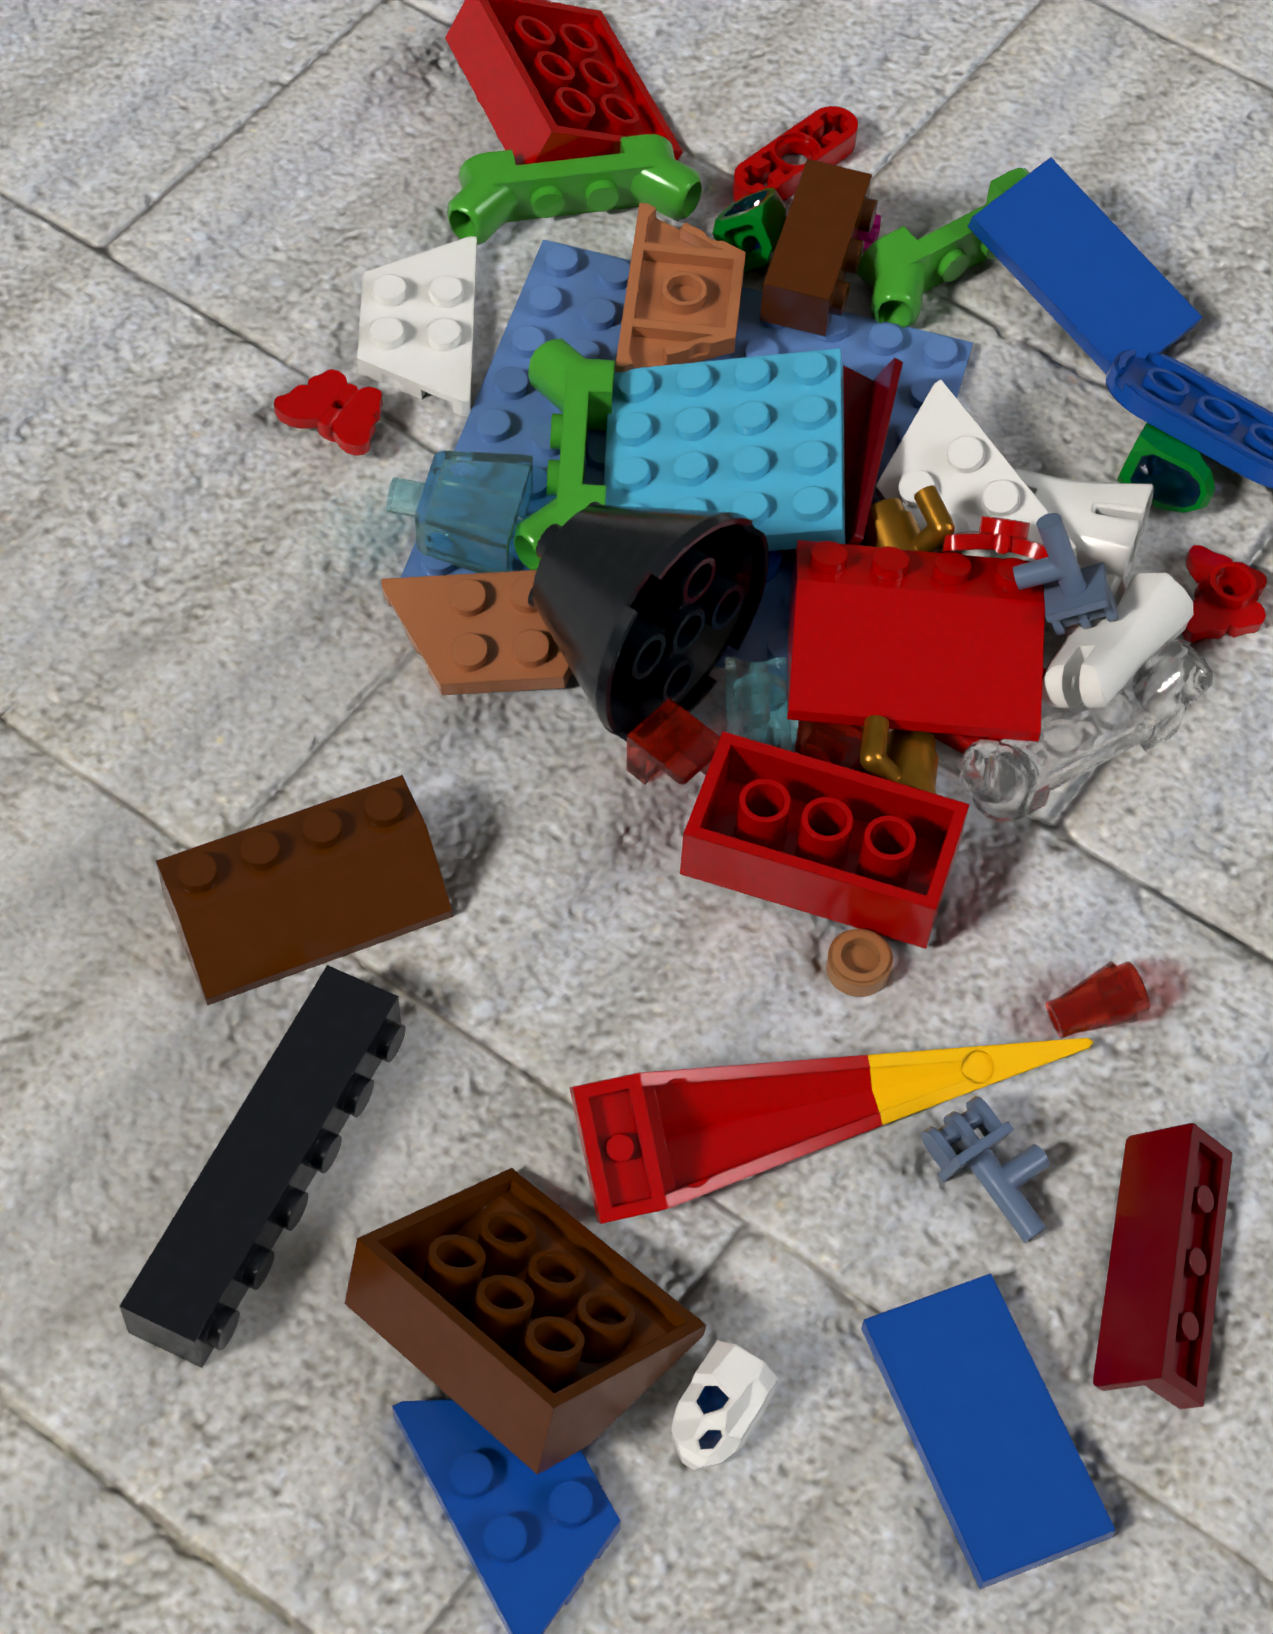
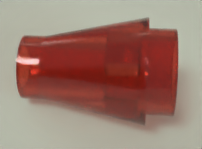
(1100, 1001)

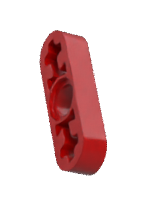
(801, 139)

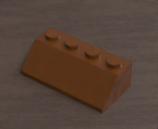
(304, 889)

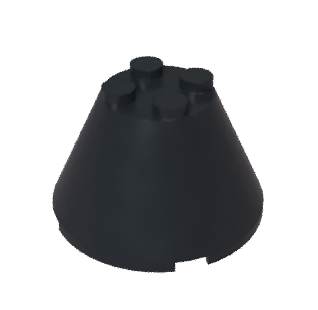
(648, 602)

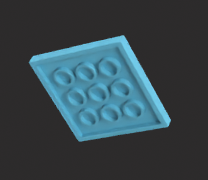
(735, 439)

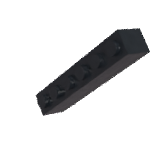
(263, 1167)

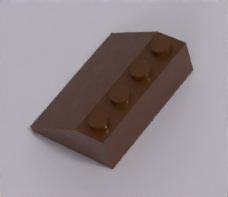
(519, 1315)

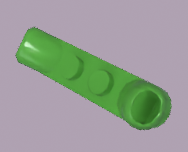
(501, 192)
(904, 268)
(584, 396)

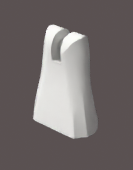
(1099, 517)
(1102, 658)

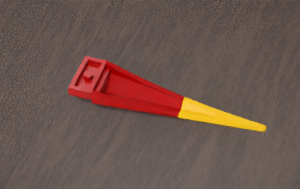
(696, 1130)

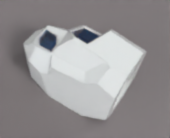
(721, 1405)

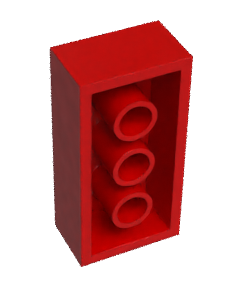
(823, 839)

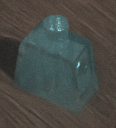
(467, 507)

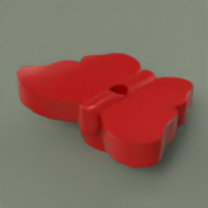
(335, 409)
(997, 535)
(1224, 596)

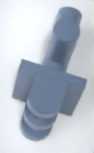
(1070, 592)
(999, 1180)

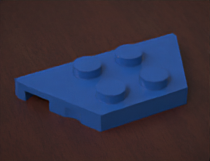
(520, 1529)

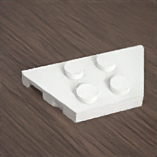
(421, 323)
(963, 464)

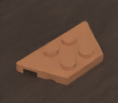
(678, 296)
(478, 632)

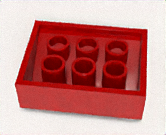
(552, 79)
(914, 640)

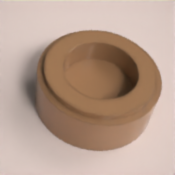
(859, 962)

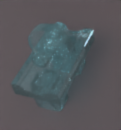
(758, 700)

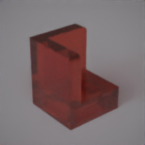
(671, 743)

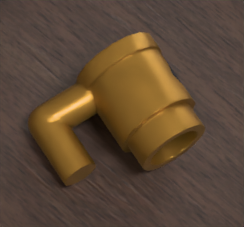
(895, 527)
(900, 755)

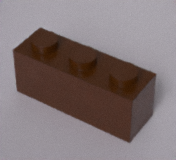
(818, 248)

